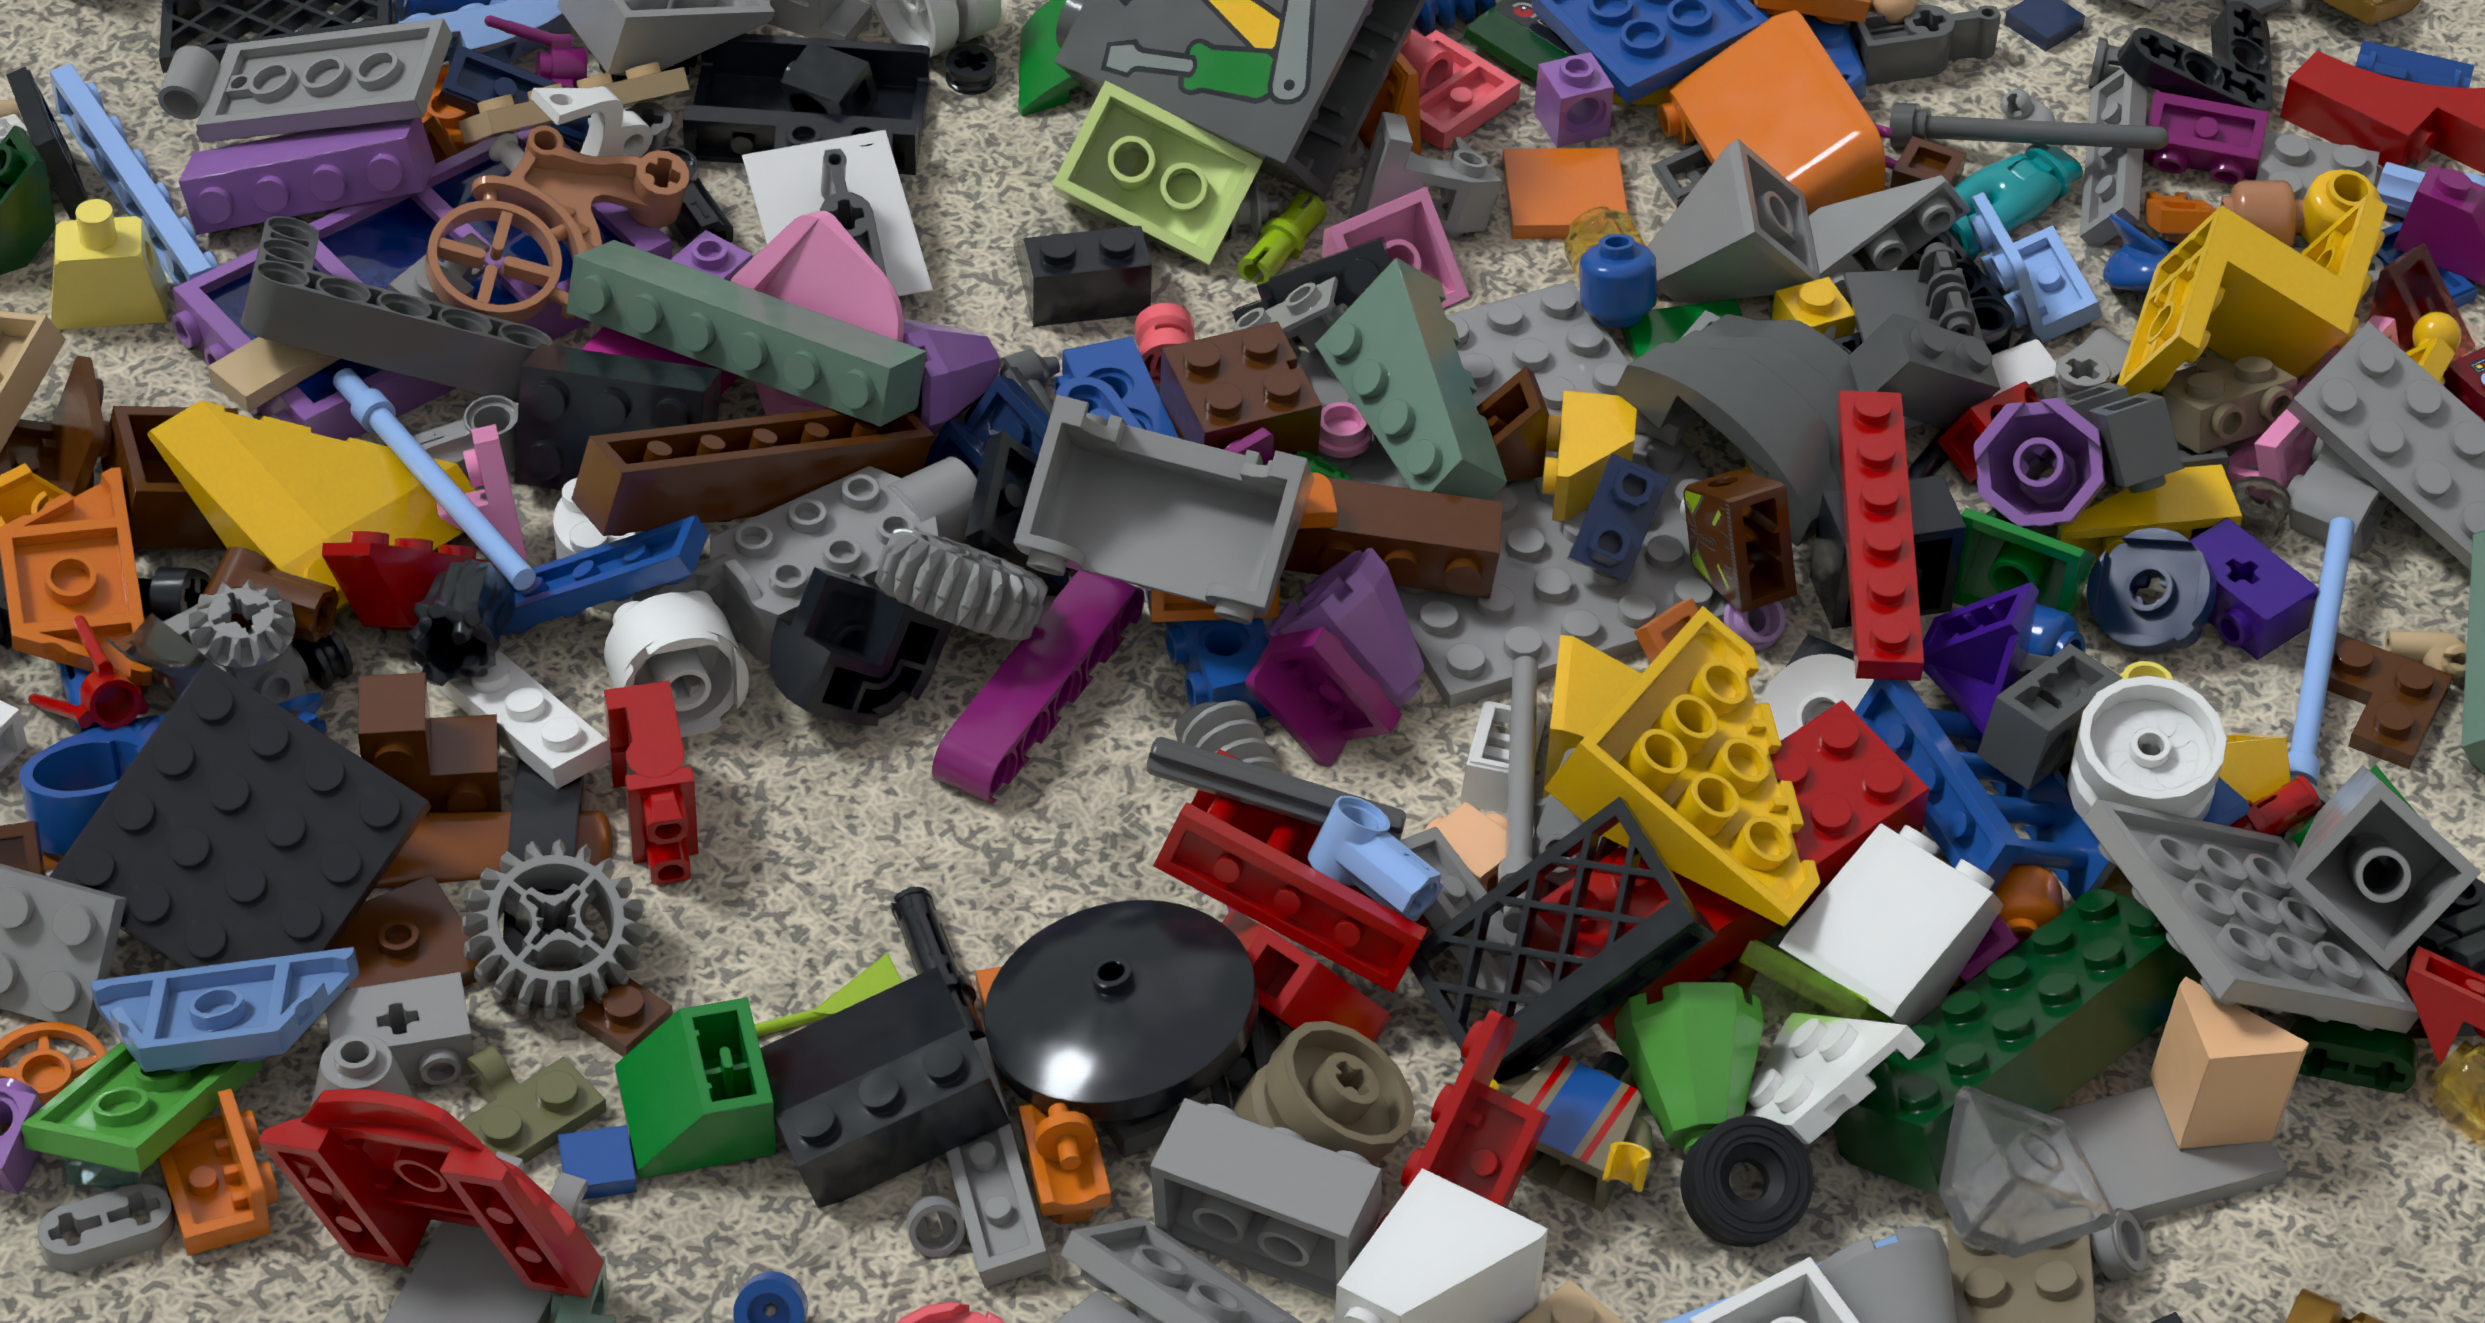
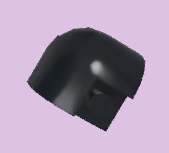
(854, 650)

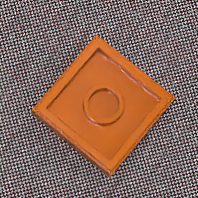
(1557, 185)

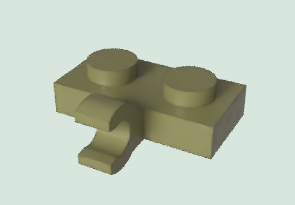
(531, 1114)

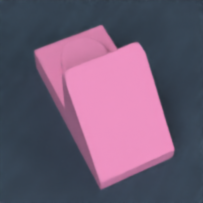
(496, 501)

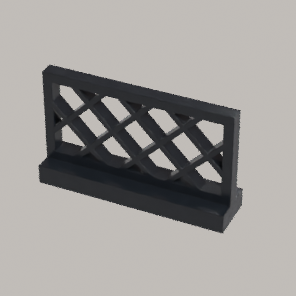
(192, 20)
(1600, 982)

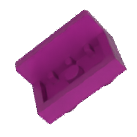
(2207, 137)
(1320, 693)

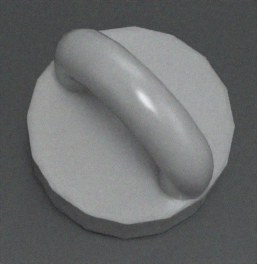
(2120, 1248)

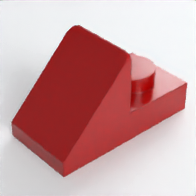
(2445, 998)

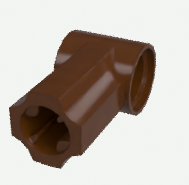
(311, 601)

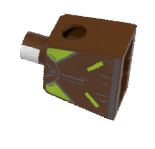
(1741, 537)

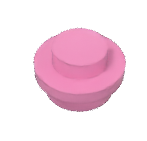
(1343, 431)

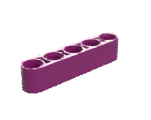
(1035, 683)

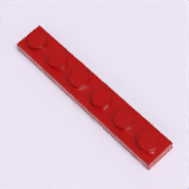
(1879, 536)

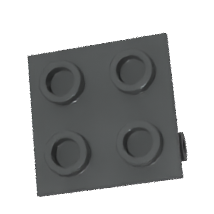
(1929, 295)

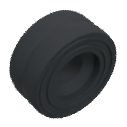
(1785, 1174)

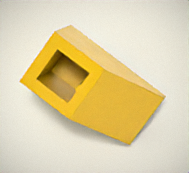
(1584, 438)

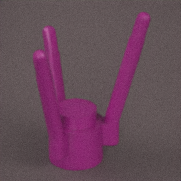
(561, 62)

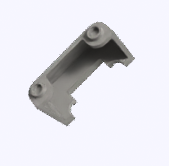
(1162, 511)

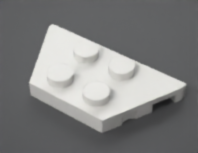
(1822, 1070)

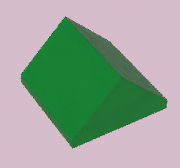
(2007, 556)

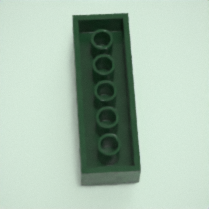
(2020, 1032)

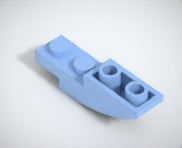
(471, 32)

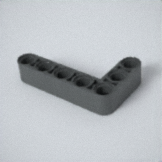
(378, 325)

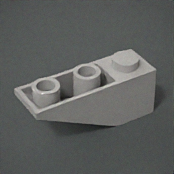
(1882, 227)

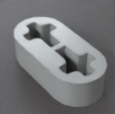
(106, 1227)

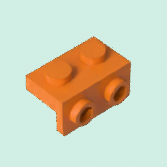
(215, 1181)

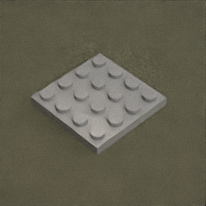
(2243, 922)

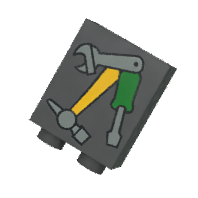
(1257, 73)

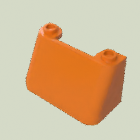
(1787, 106)

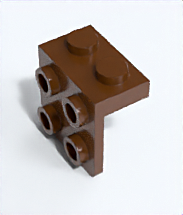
(71, 444)

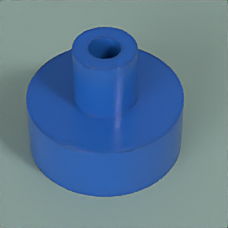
(770, 1287)

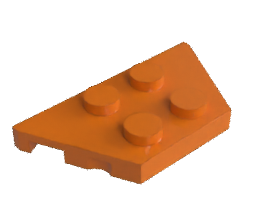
(69, 564)

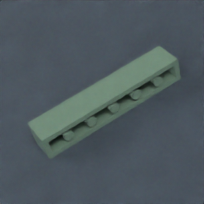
(746, 332)

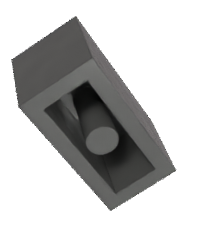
(1929, 365)

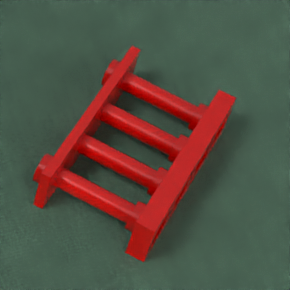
(1263, 871)

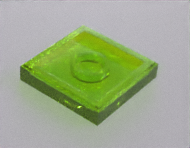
(1808, 984)

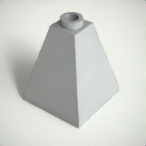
(1736, 234)

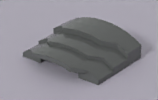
(1765, 390)

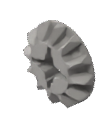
(230, 644)

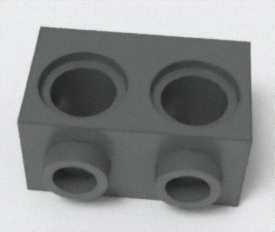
(2040, 716)

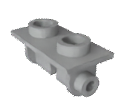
(1305, 313)

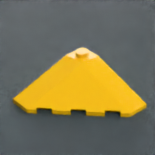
(292, 490)
(1698, 772)

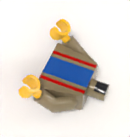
(1591, 1128)

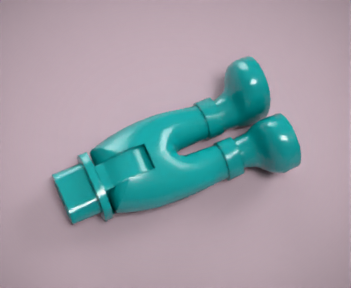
(2017, 189)

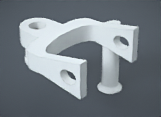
(610, 129)

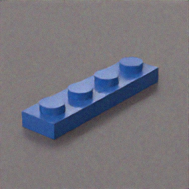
(609, 573)

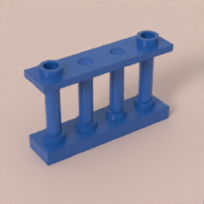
(1963, 815)

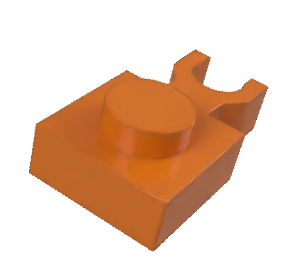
(2175, 214)

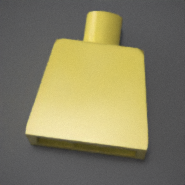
(105, 271)

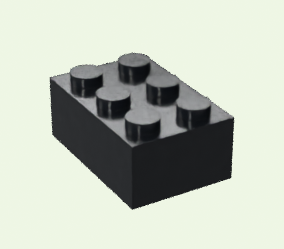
(592, 393)

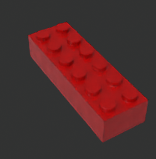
(1844, 790)

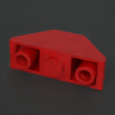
(387, 579)
(1299, 987)

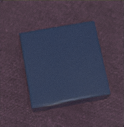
(2044, 21)

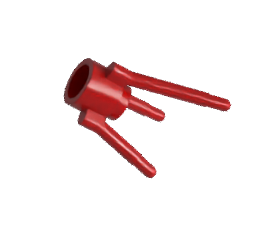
(105, 693)

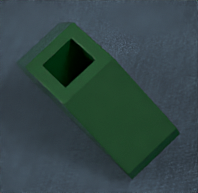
(25, 201)

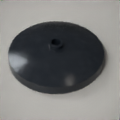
(1122, 1009)

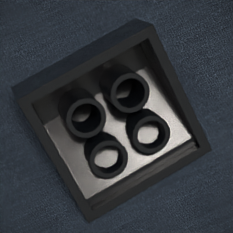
(880, 1089)

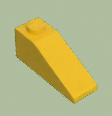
(2186, 504)

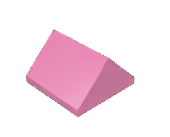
(1411, 234)

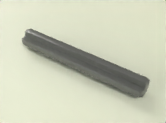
(1252, 784)

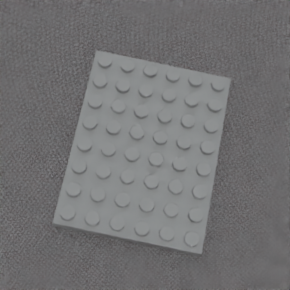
(1536, 590)

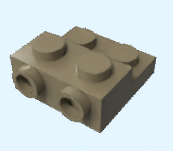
(2225, 401)

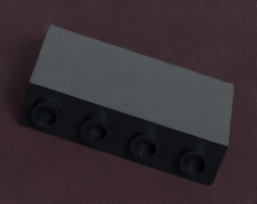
(743, 96)

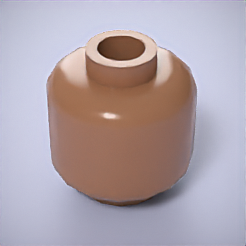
(2269, 207)

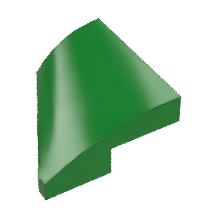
(1040, 78)

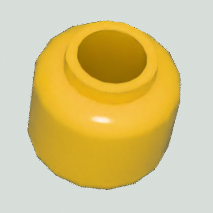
(2330, 198)

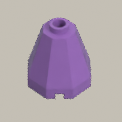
(955, 372)
(2023, 445)
(1364, 611)

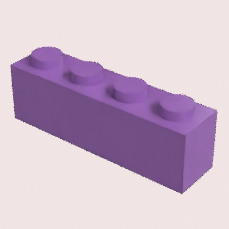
(305, 173)

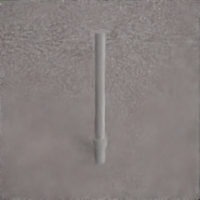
(1520, 778)

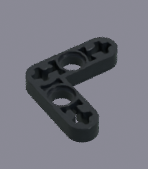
(2235, 73)

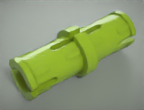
(1282, 238)

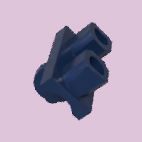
(1618, 518)

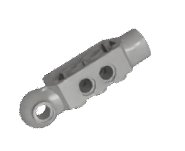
(766, 562)

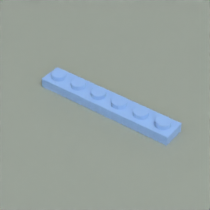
(128, 175)

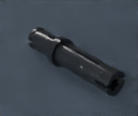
(931, 948)

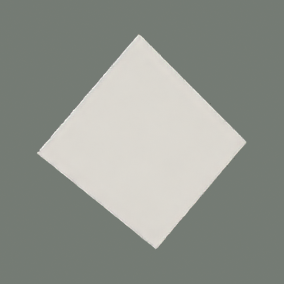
(789, 185)

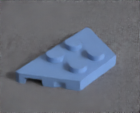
(222, 1009)

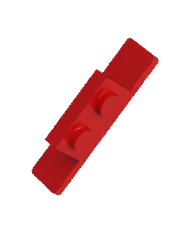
(1479, 1133)

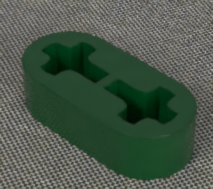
(2357, 1054)

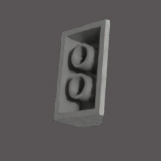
(1264, 1197)

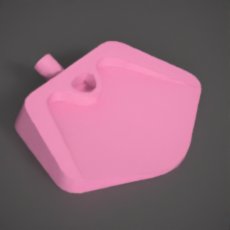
(828, 272)

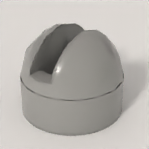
(950, 1220)

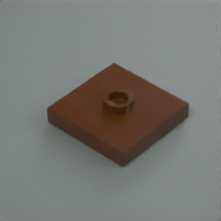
(407, 936)

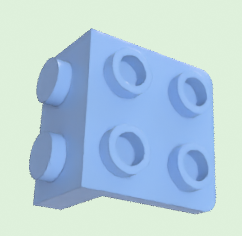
(2037, 275)

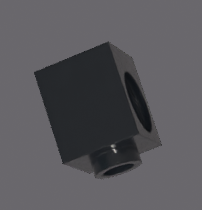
(829, 83)

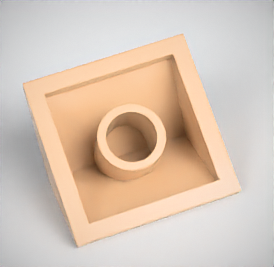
(2223, 1071)

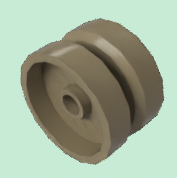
(1331, 1091)

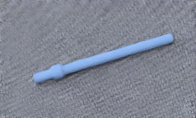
(377, 416)
(2320, 651)

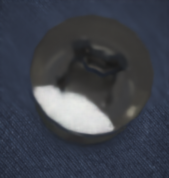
(2263, 508)

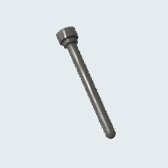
(1911, 120)

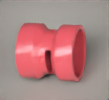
(1161, 327)

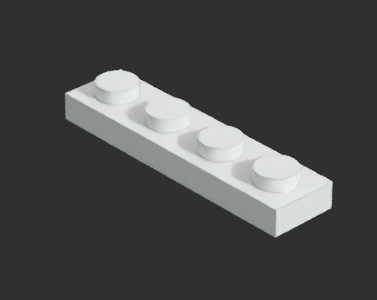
(532, 722)

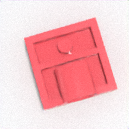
(1455, 88)

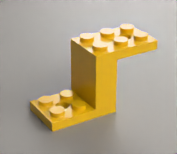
(2253, 296)

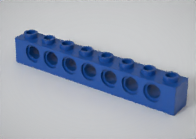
(1214, 652)

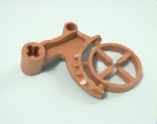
(554, 189)

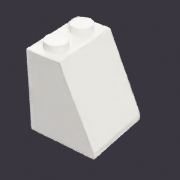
(1896, 924)
(1445, 1261)

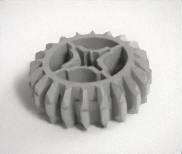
(961, 584)
(517, 893)

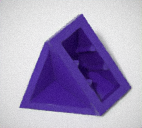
(1980, 649)

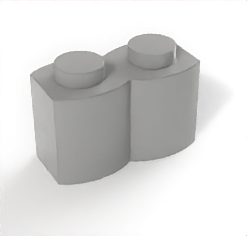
(2331, 491)

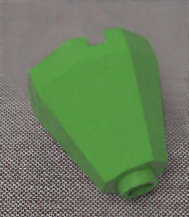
(1692, 1054)

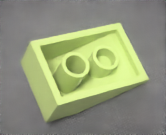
(1156, 173)

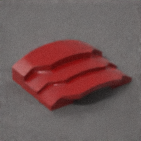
(392, 1163)

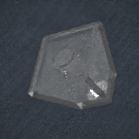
(2017, 1178)

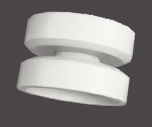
(936, 21)
(2148, 748)

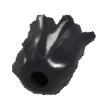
(461, 622)

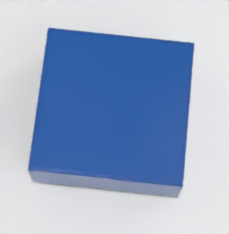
(601, 1159)

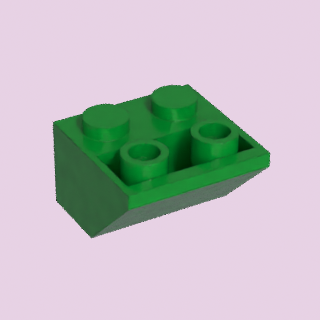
(698, 1092)

